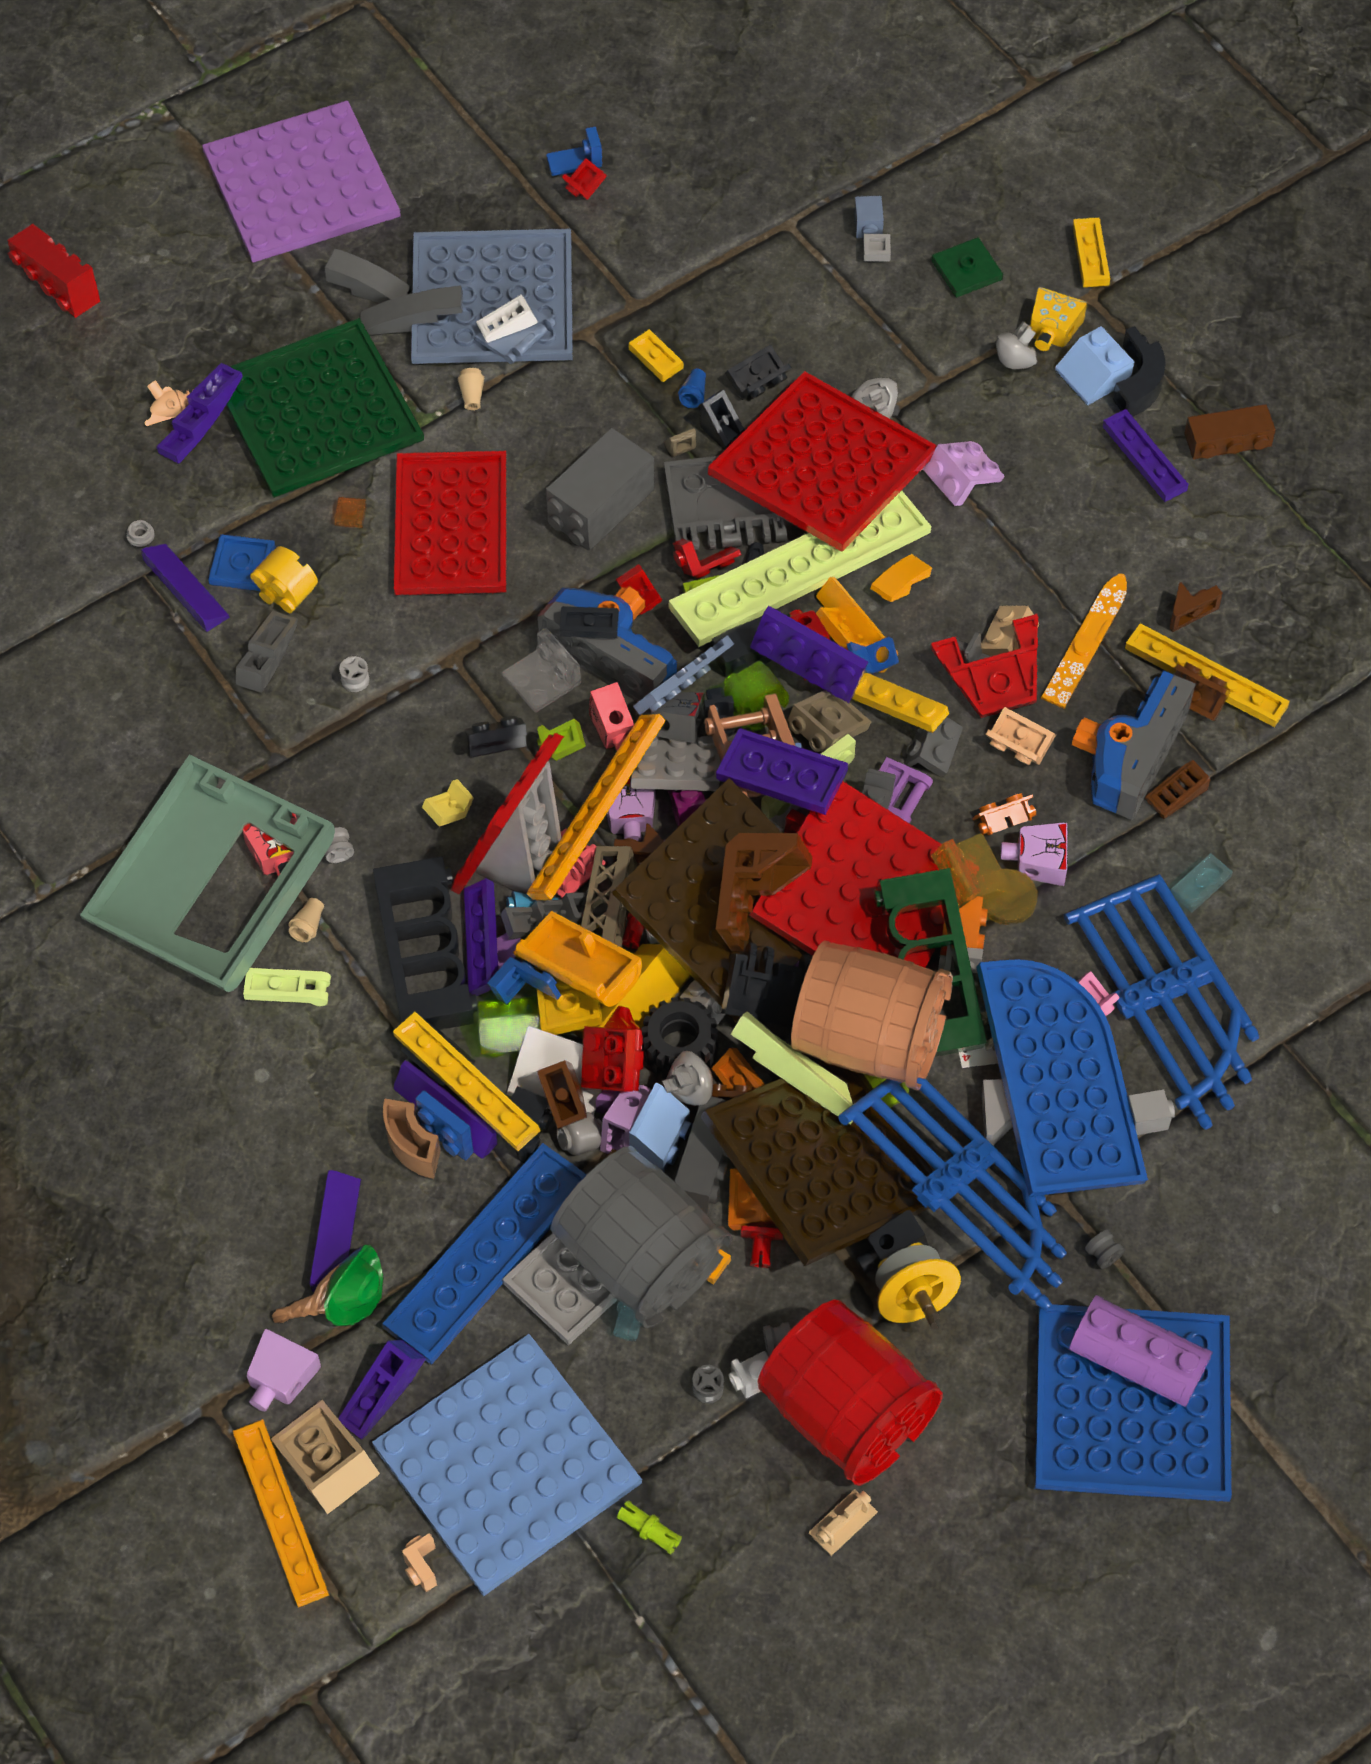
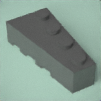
(702, 1162)

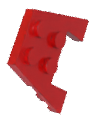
(997, 680)

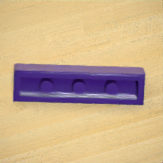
(184, 586)
(412, 1082)
(335, 1224)

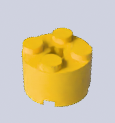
(284, 579)

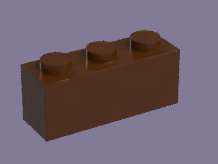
(1229, 431)

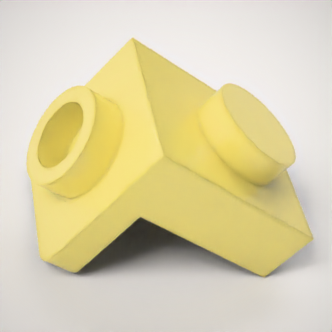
(449, 805)

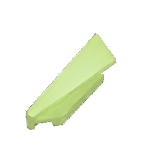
(793, 1065)

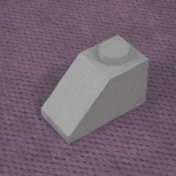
(995, 1111)

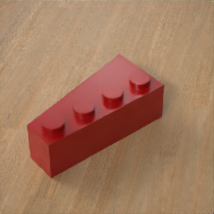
(55, 270)

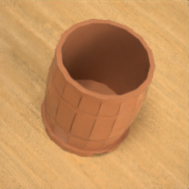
(871, 1013)

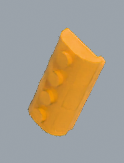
(581, 959)

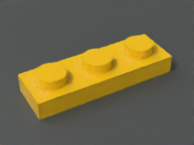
(1091, 252)

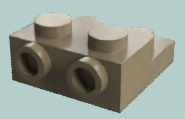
(826, 720)

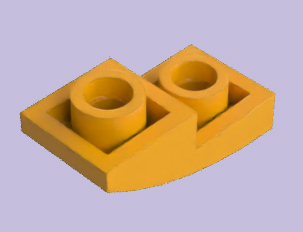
(899, 577)

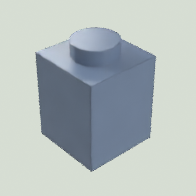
(868, 215)

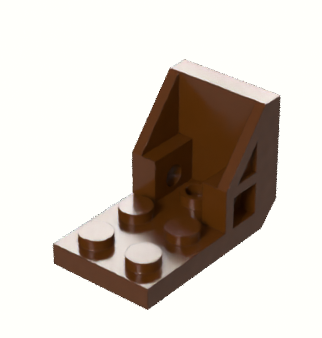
(768, 856)

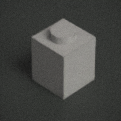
(1151, 1111)

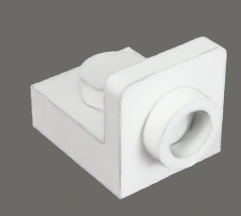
(745, 1374)

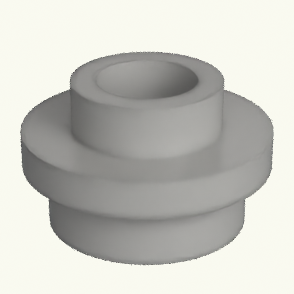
(137, 528)

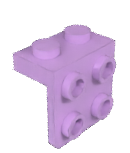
(959, 468)

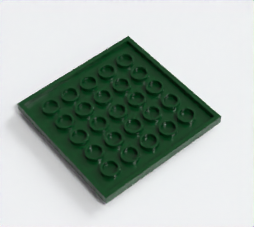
(320, 408)

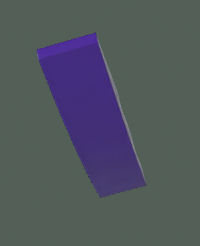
(203, 409)

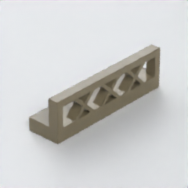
(616, 913)

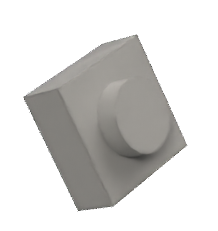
(877, 247)

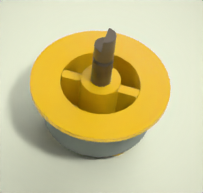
(915, 1284)

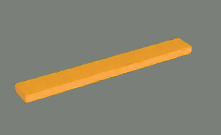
(595, 807)

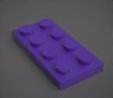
(808, 654)
(782, 771)

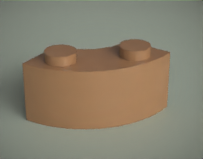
(408, 1140)

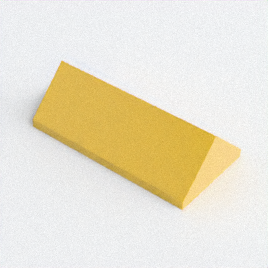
(659, 981)

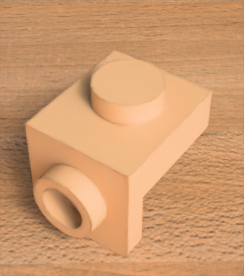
(418, 1569)

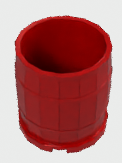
(848, 1390)

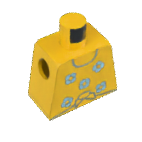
(1055, 318)

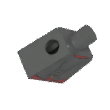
(682, 715)

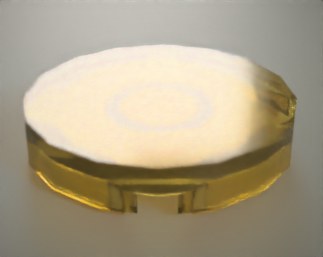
(1013, 902)

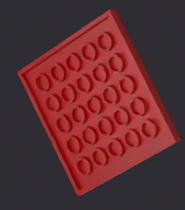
(822, 461)
(835, 898)

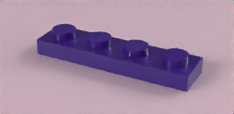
(1145, 455)
(480, 935)

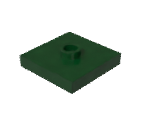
(967, 267)

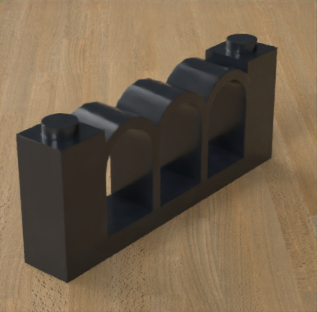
(413, 883)

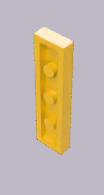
(900, 702)

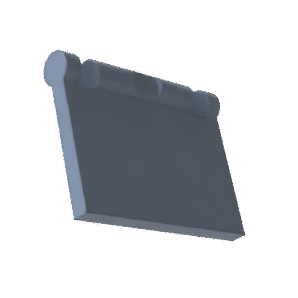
(519, 341)

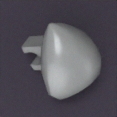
(1013, 348)
(878, 394)
(689, 1079)

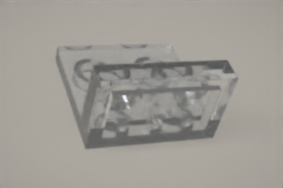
(544, 673)

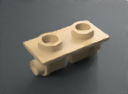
(843, 1521)

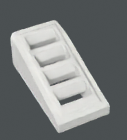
(516, 308)

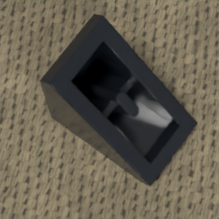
(720, 419)

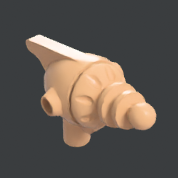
(167, 403)

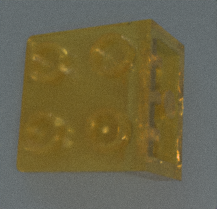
(972, 867)

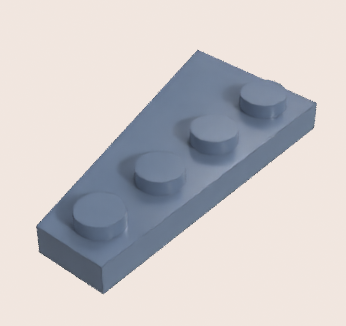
(683, 678)

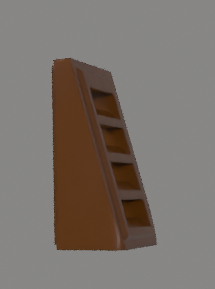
(1191, 776)

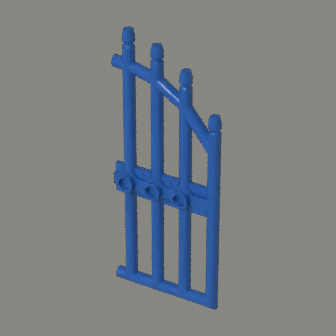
(1170, 984)
(956, 1174)

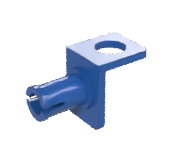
(869, 654)

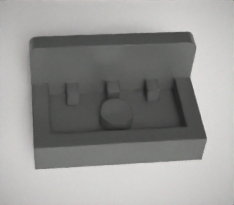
(936, 748)

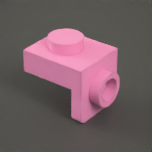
(1098, 992)

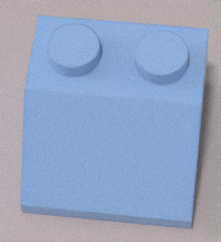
(1095, 365)
(660, 1128)

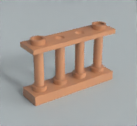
(769, 715)

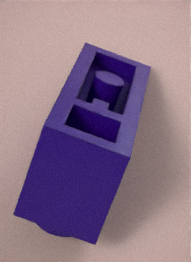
(381, 1386)

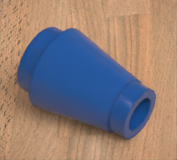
(693, 389)

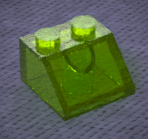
(505, 1026)

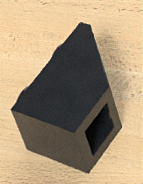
(539, 1111)

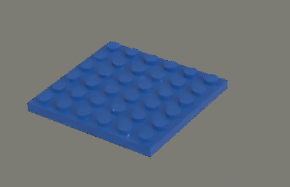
(1121, 1437)

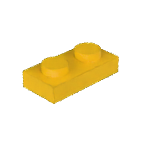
(656, 355)

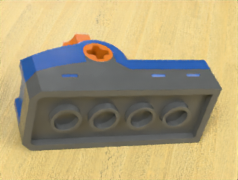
(625, 660)
(1133, 749)

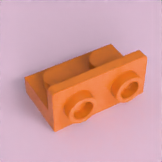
(744, 1205)

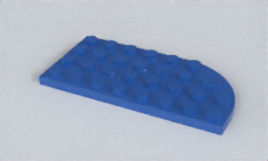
(1060, 1080)

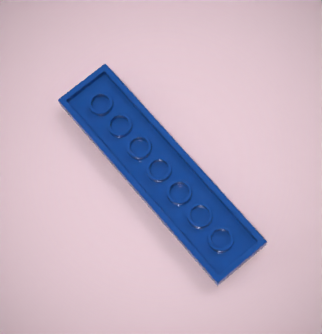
(484, 1254)

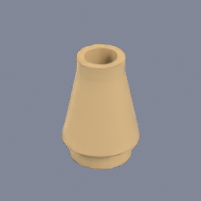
(471, 387)
(306, 921)

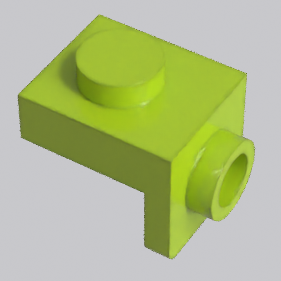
(572, 740)

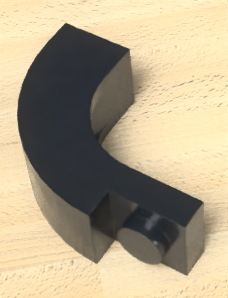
(1143, 388)

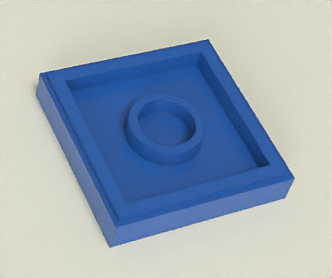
(236, 559)

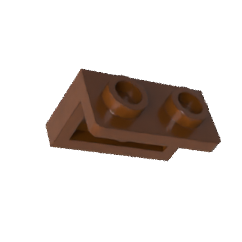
(1208, 694)

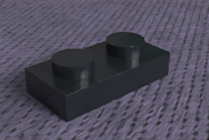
(589, 622)

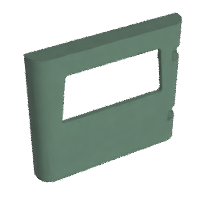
(179, 853)

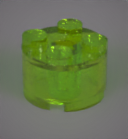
(750, 688)

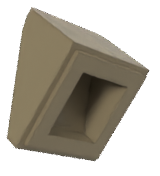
(681, 443)

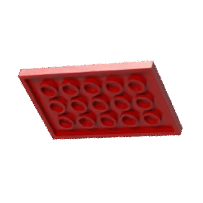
(451, 523)

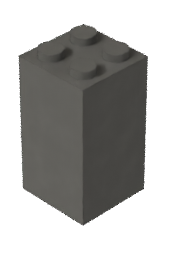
(600, 489)

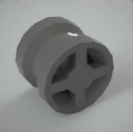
(1105, 1249)
(708, 1377)

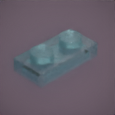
(1201, 882)

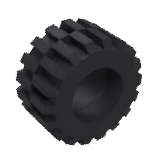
(678, 1017)

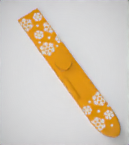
(1086, 642)

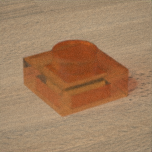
(350, 512)

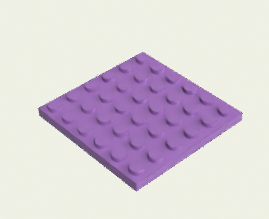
(300, 181)

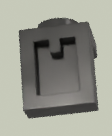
(879, 786)

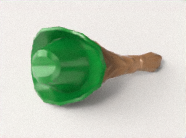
(345, 1293)

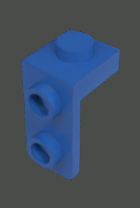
(515, 974)

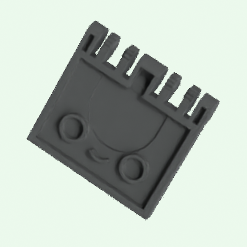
(708, 505)

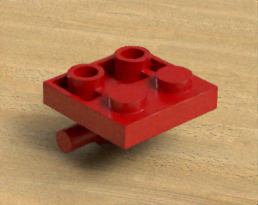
(611, 1058)

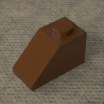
(563, 1093)

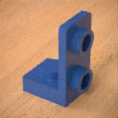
(569, 160)

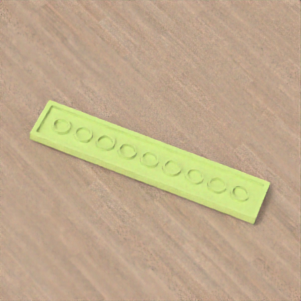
(792, 573)

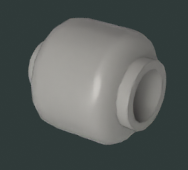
(581, 1136)

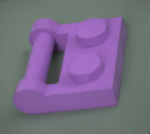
(903, 775)

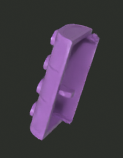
(1140, 1350)

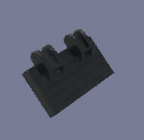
(763, 995)

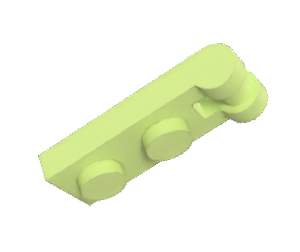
(286, 986)

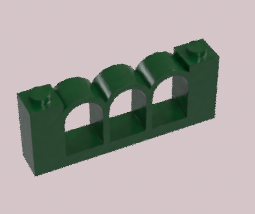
(926, 891)

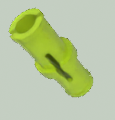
(649, 1527)

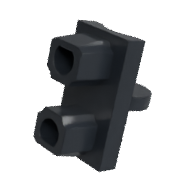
(723, 704)

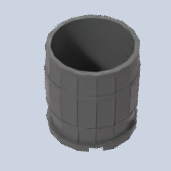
(639, 1235)

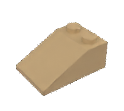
(325, 1456)

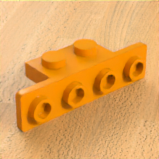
(846, 619)

